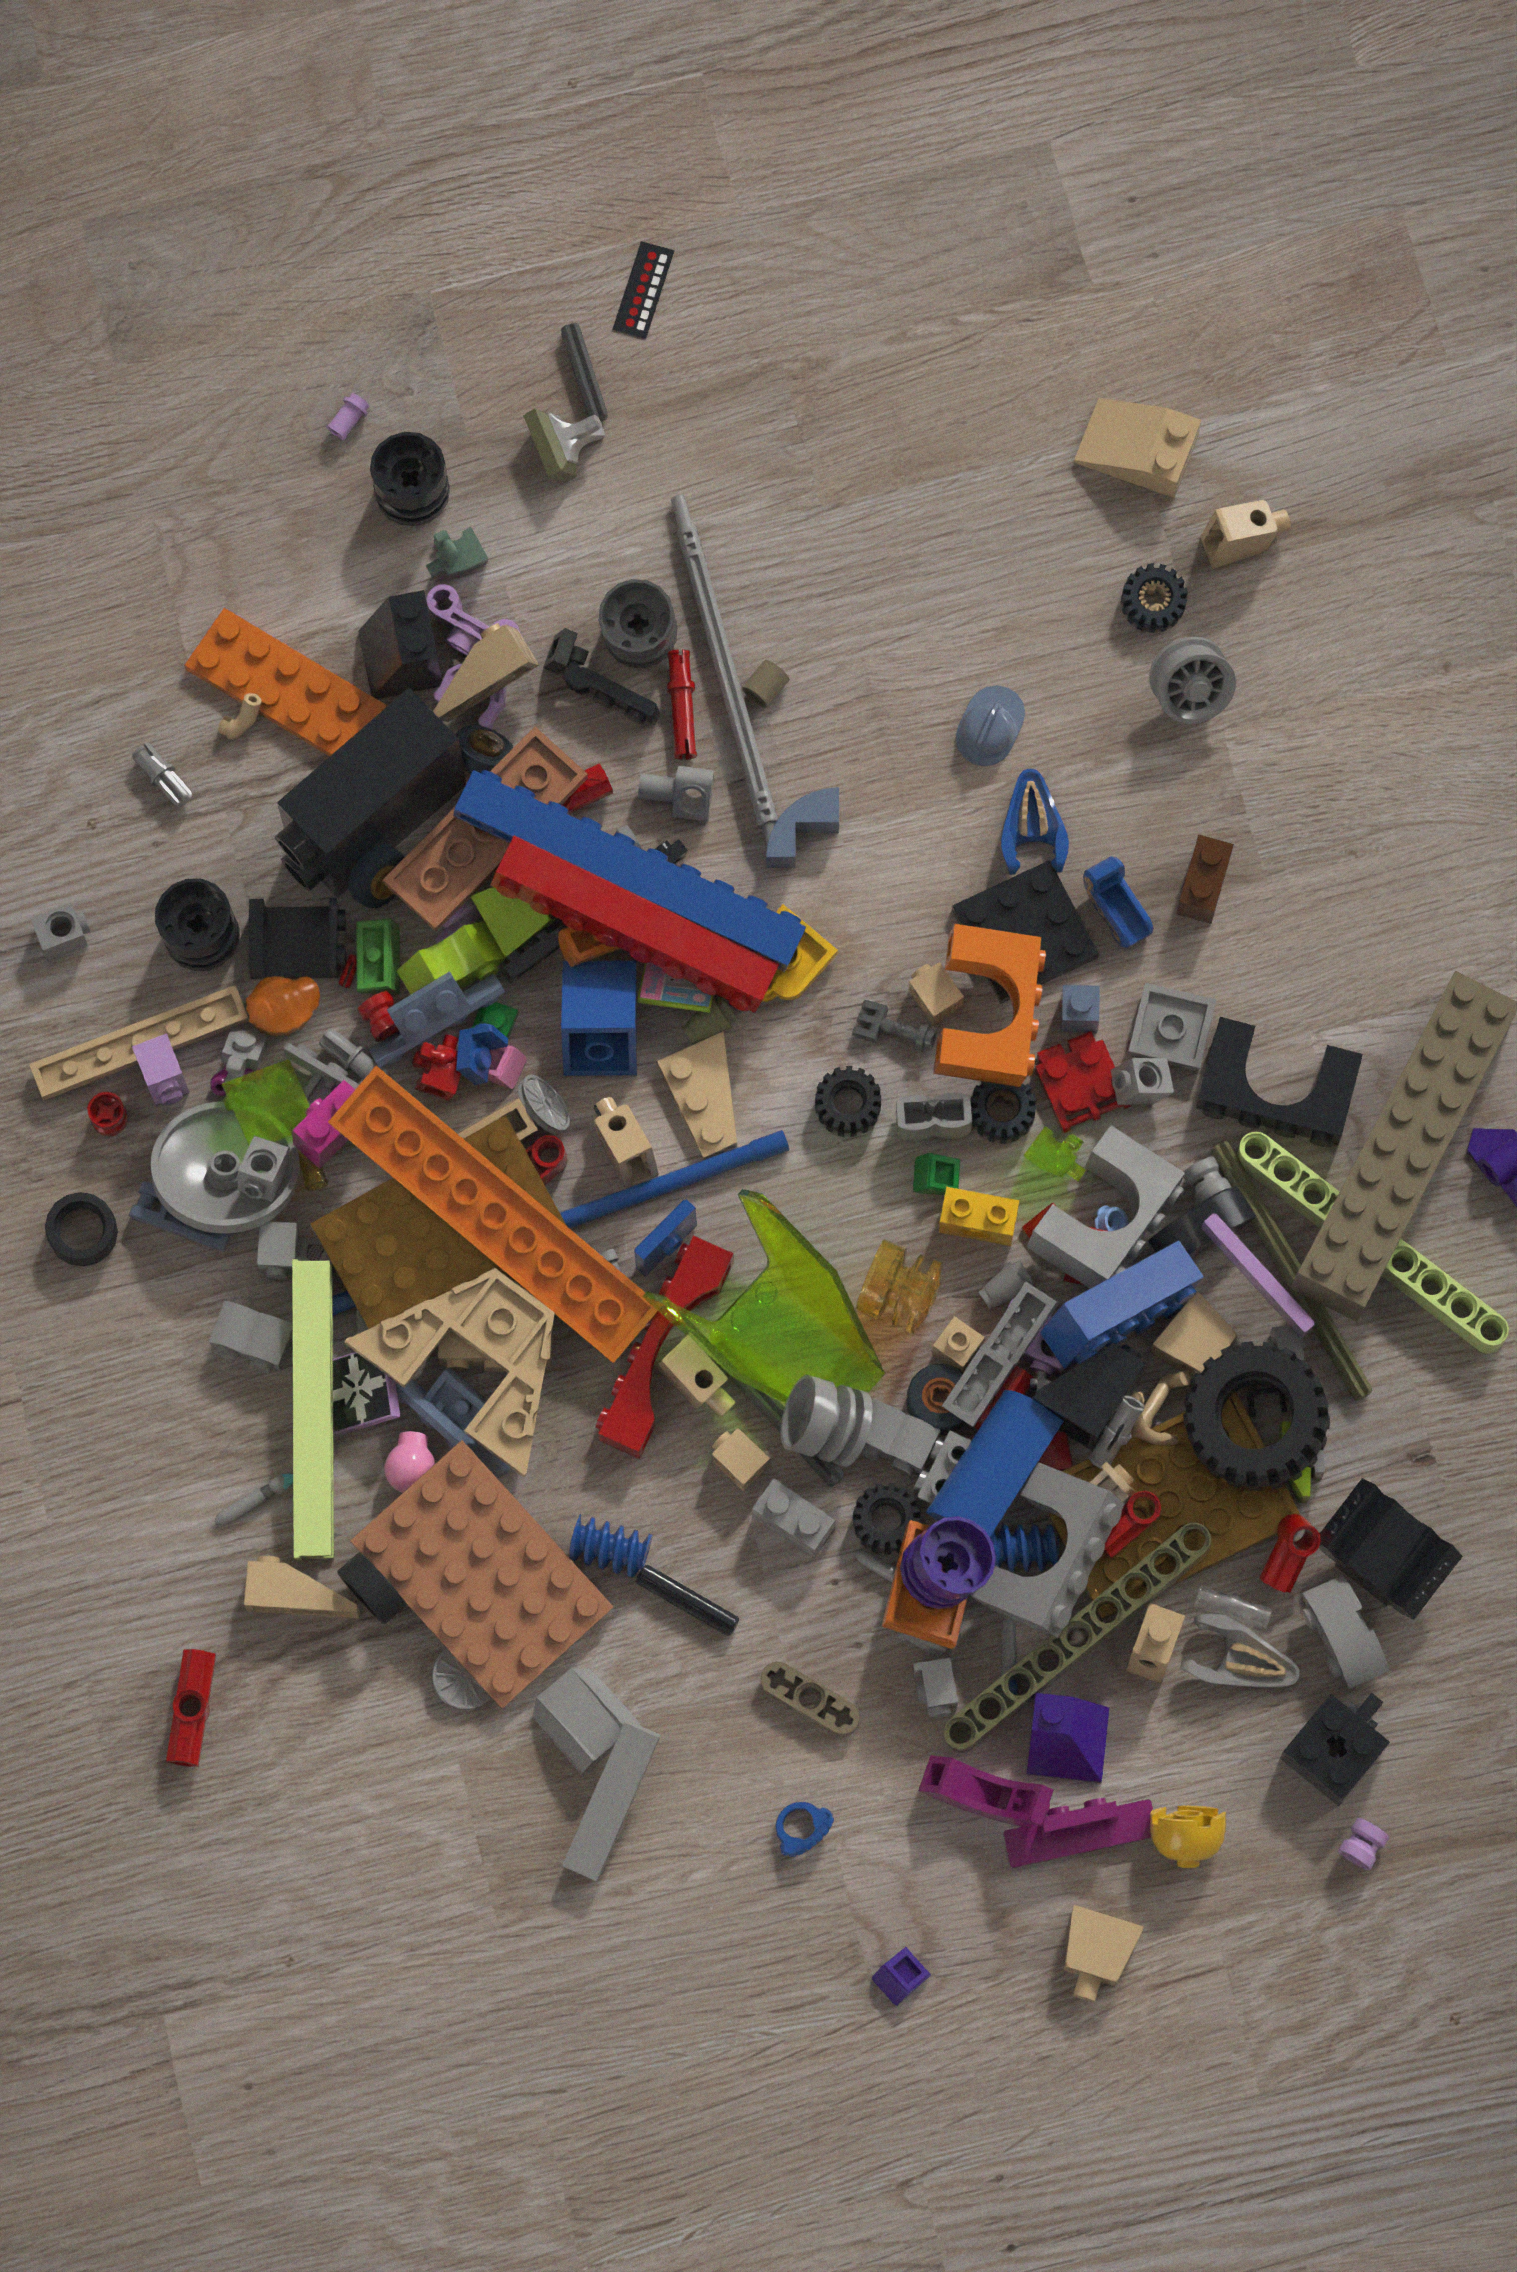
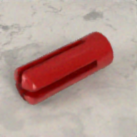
(351, 960)

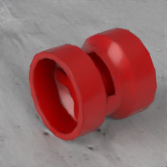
(376, 1012)
(102, 1108)

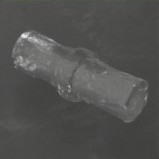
(1233, 1607)

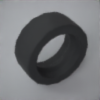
(65, 1206)
(371, 1588)

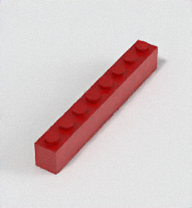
(634, 925)

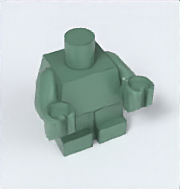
(457, 556)

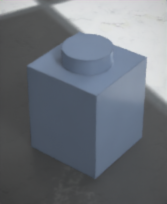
(1080, 1008)

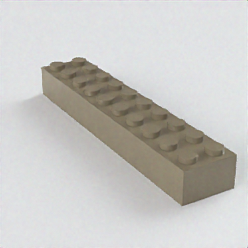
(1405, 1146)

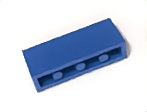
(997, 1461)

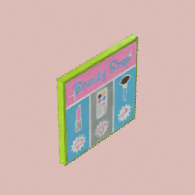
(665, 991)

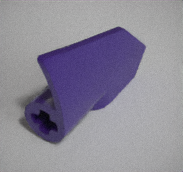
(1496, 1157)

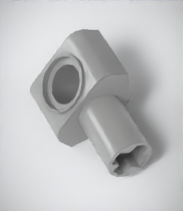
(673, 791)

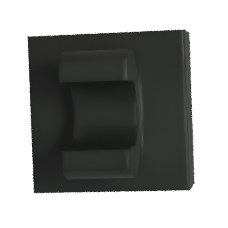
(563, 652)

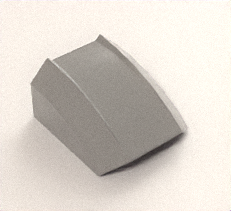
(581, 1717)

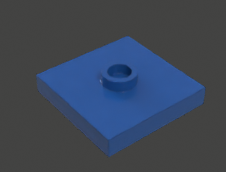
(665, 1237)

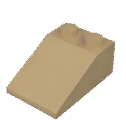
(1139, 444)
(489, 667)

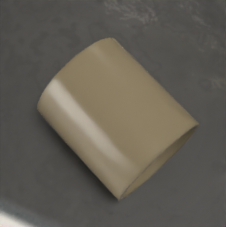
(765, 683)

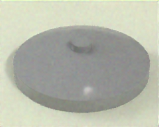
(198, 1172)

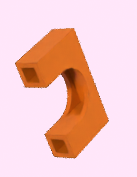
(1014, 964)

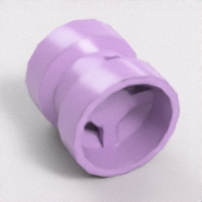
(1363, 1844)

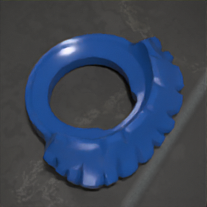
(822, 1822)

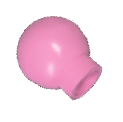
(408, 1460)

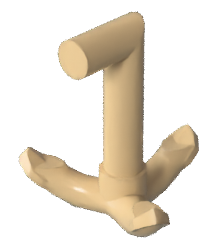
(1142, 1426)

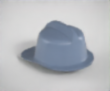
(990, 725)

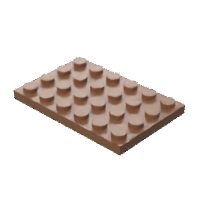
(482, 1574)

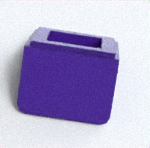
(900, 1976)

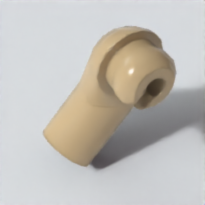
(247, 717)

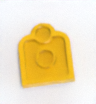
(807, 963)

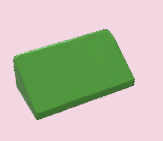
(378, 956)

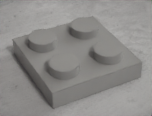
(1172, 1026)

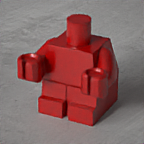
(440, 1068)

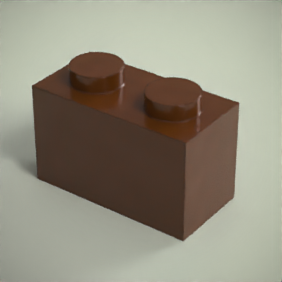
(1205, 879)

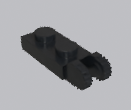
(610, 693)

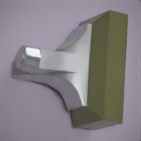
(561, 441)

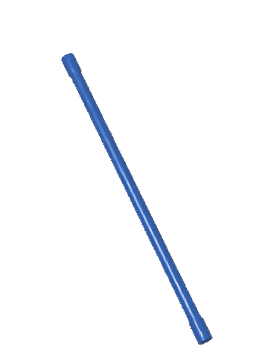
(754, 1151)

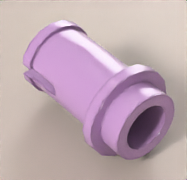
(348, 416)

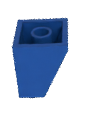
(599, 1018)

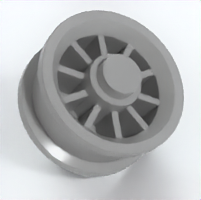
(1192, 680)

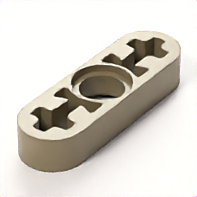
(812, 1714)

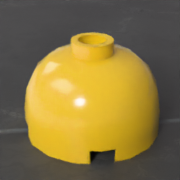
(1188, 1834)

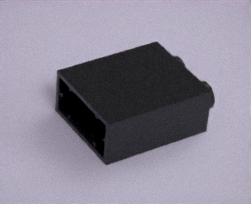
(369, 793)

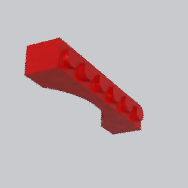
(697, 1279)

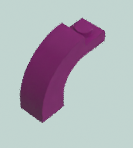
(985, 1793)

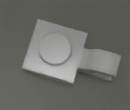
(242, 1051)

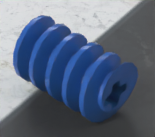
(609, 1547)
(1026, 1547)

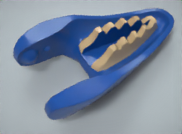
(1033, 819)

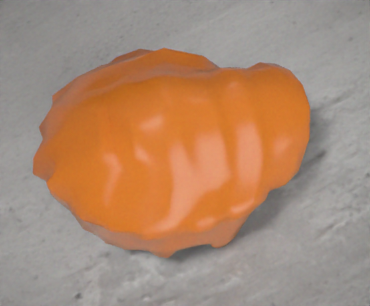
(282, 1005)

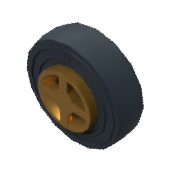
(368, 874)

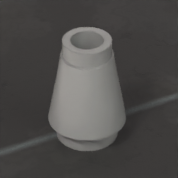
(1005, 1285)

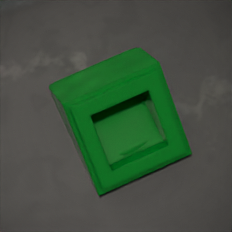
(935, 1173)

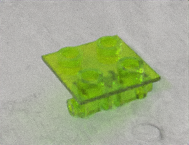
(267, 1102)

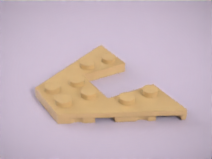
(500, 1324)

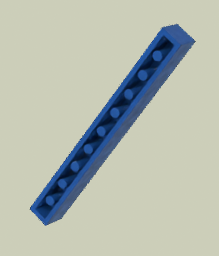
(648, 874)

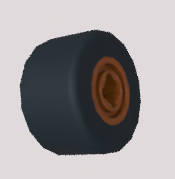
(926, 1402)

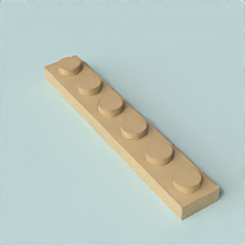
(115, 1052)

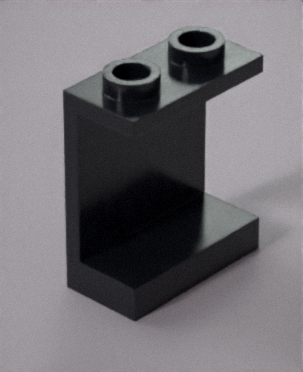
(295, 941)

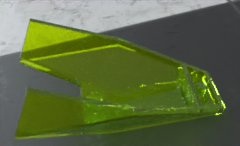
(787, 1319)

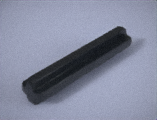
(687, 1600)

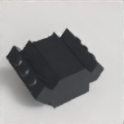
(1387, 1549)

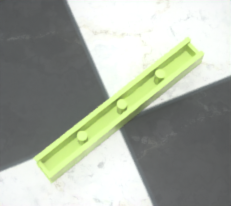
(313, 1410)

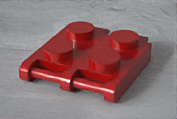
(1077, 1080)

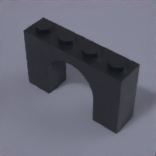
(1316, 1117)

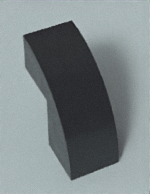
(1228, 1205)

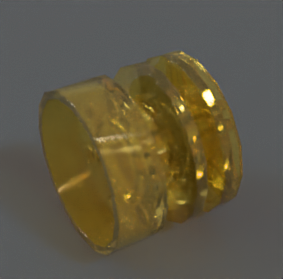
(899, 1287)

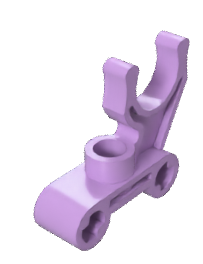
(463, 635)

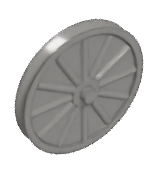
(544, 1104)
(455, 1684)

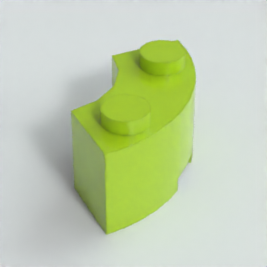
(467, 954)

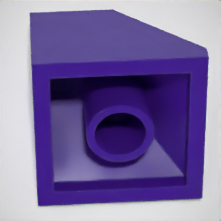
(1067, 1738)

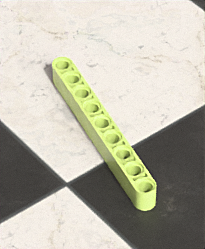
(1407, 1282)

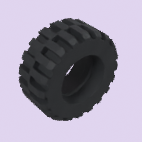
(1256, 1366)

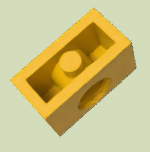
(978, 1216)

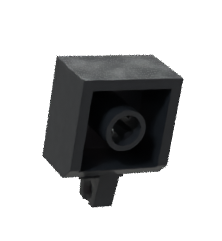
(1349, 1728)

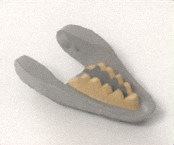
(1246, 1658)

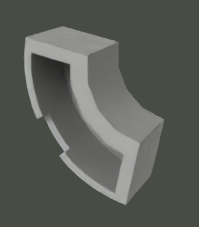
(1351, 1647)

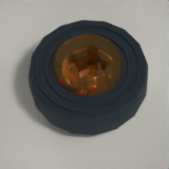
(482, 747)

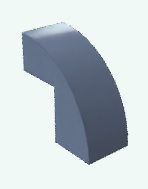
(810, 814)

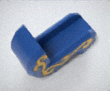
(1117, 902)

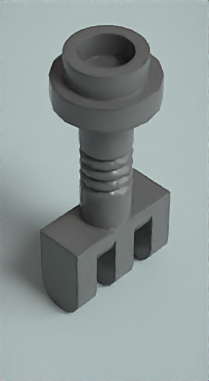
(923, 1037)

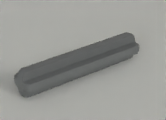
(584, 371)

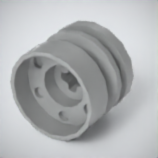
(826, 1420)

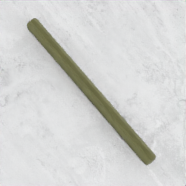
(1289, 1267)

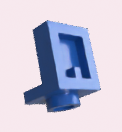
(474, 1051)

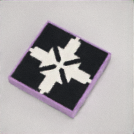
(361, 1395)

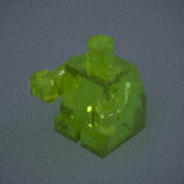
(1056, 1156)

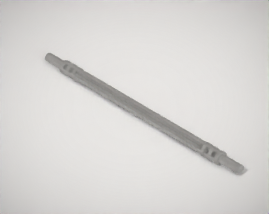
(749, 755)

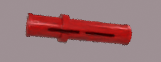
(681, 692)

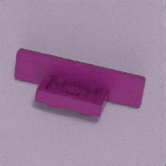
(1079, 1831)

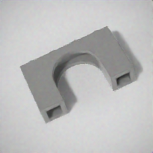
(1099, 1255)
(1049, 1598)

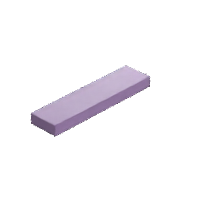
(1258, 1275)

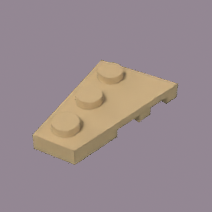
(703, 1093)

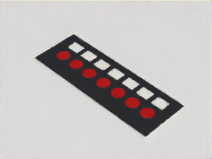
(643, 290)

